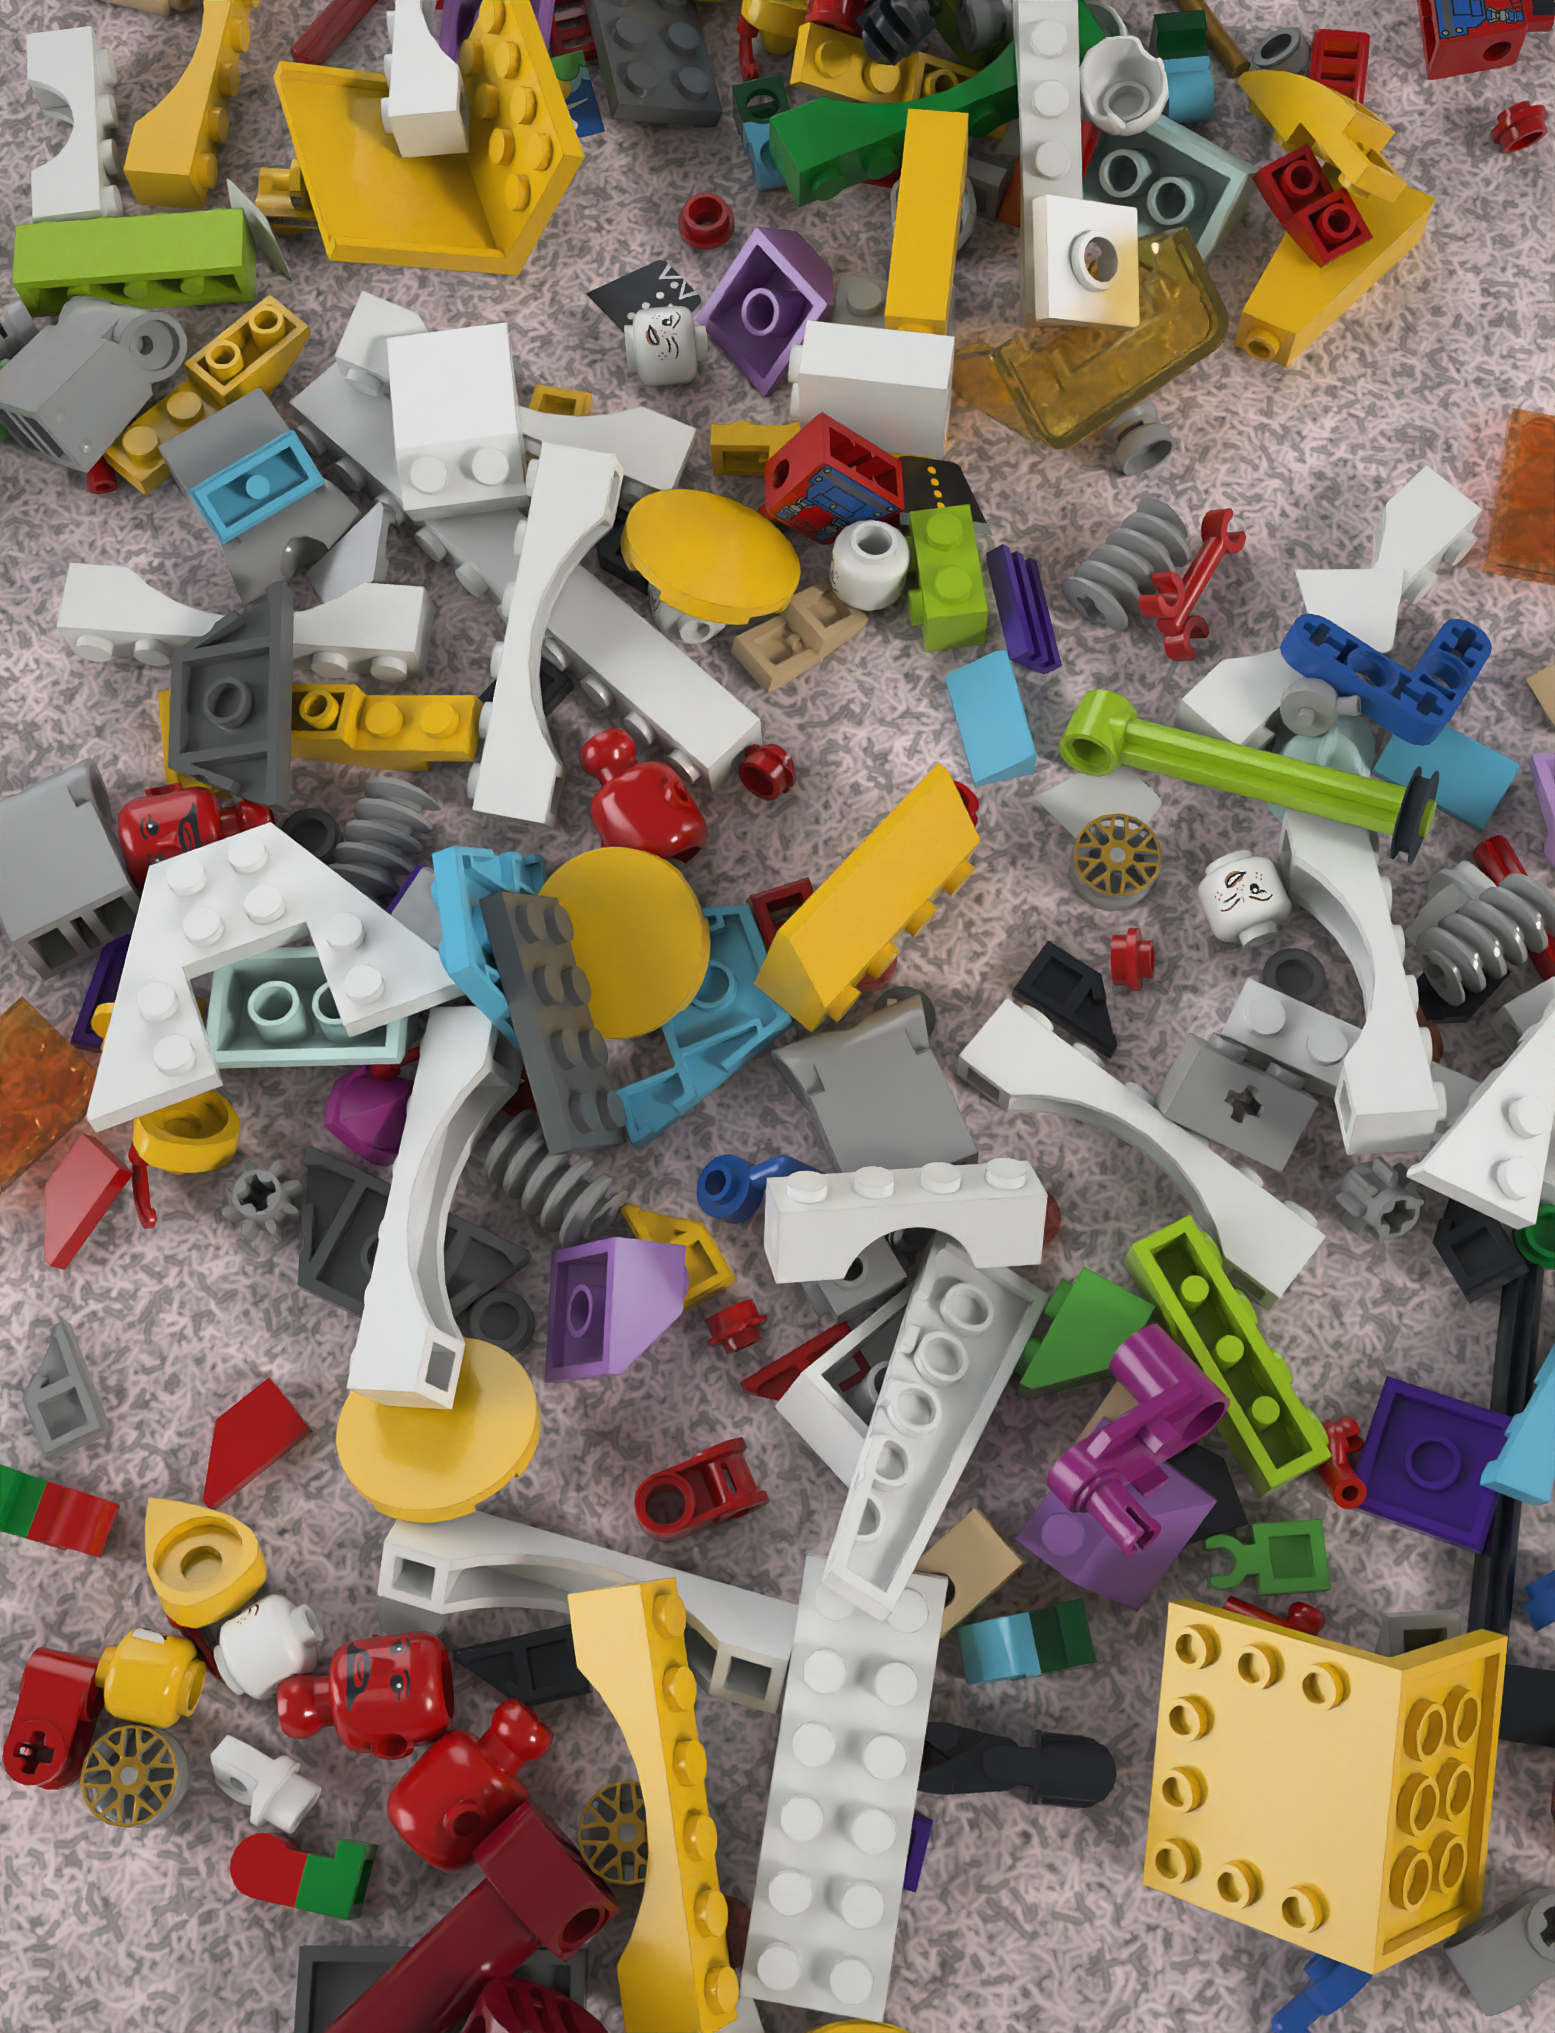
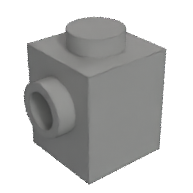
(868, 1283)

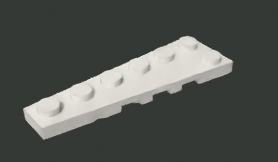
(935, 1400)

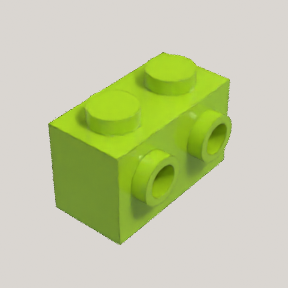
(947, 579)

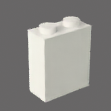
(876, 383)

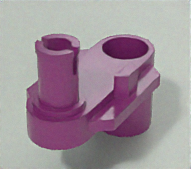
(1173, 1412)

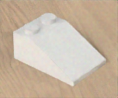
(457, 422)
(838, 1420)

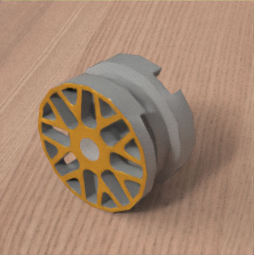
(1114, 864)
(136, 1776)
(615, 1833)

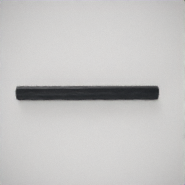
(1510, 1394)

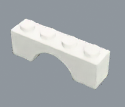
(71, 84)
(825, 1220)

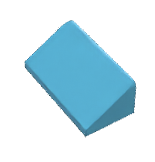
(256, 486)
(991, 719)
(1469, 773)

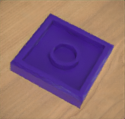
(1428, 1463)

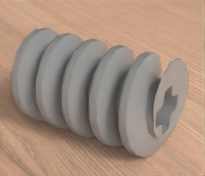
(1123, 567)
(381, 835)
(1485, 935)
(550, 1184)

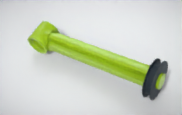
(1110, 735)

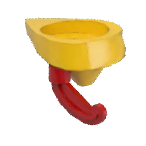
(778, 26)
(181, 1139)
(200, 1567)

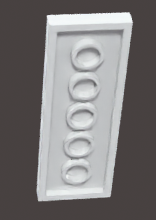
(842, 1799)

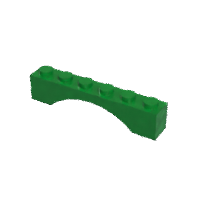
(843, 143)

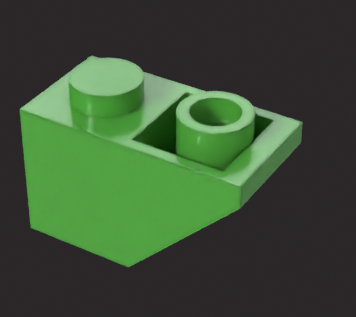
(1087, 1330)

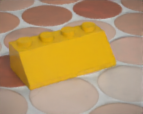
(871, 903)

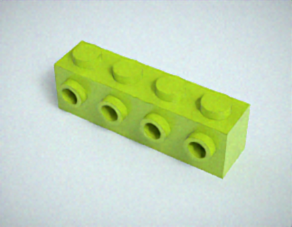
(137, 260)
(1217, 1329)

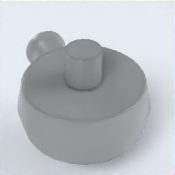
(1314, 706)

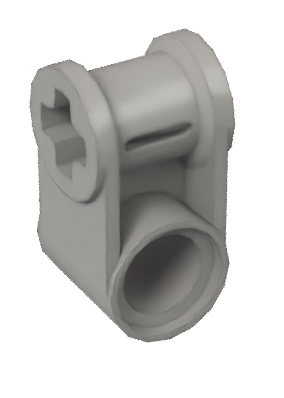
(1504, 1953)

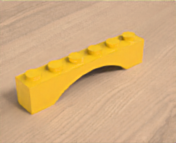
(177, 142)
(677, 1959)

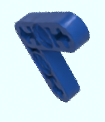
(1403, 701)

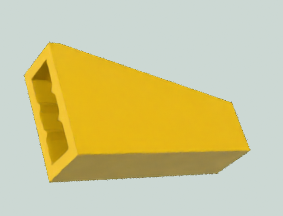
(927, 221)
(1301, 300)

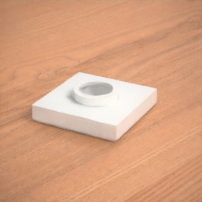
(1062, 283)

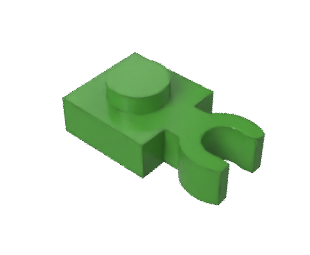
(1280, 1555)

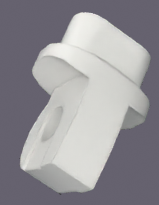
(1446, 894)
(267, 1785)

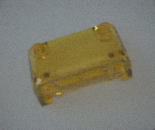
(1100, 373)

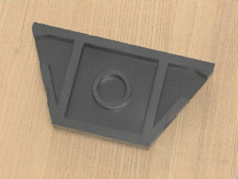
(237, 703)
(343, 1238)

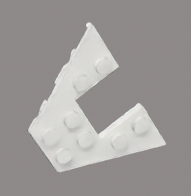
(225, 908)
(1501, 1141)

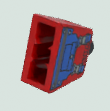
(1478, 34)
(830, 481)

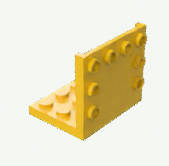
(445, 209)
(1324, 1783)

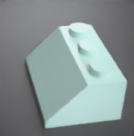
(1172, 182)
(284, 1015)

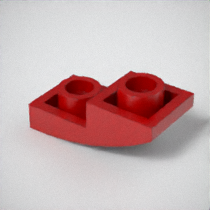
(1308, 208)

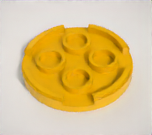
(710, 556)
(633, 937)
(443, 1461)

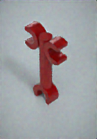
(1178, 596)

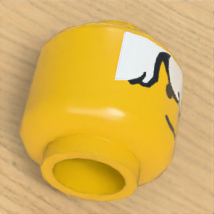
(151, 1678)

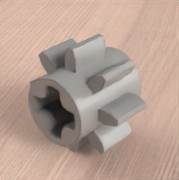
(247, 1198)
(1379, 1200)

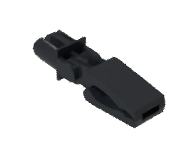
(896, 27)
(1057, 1767)

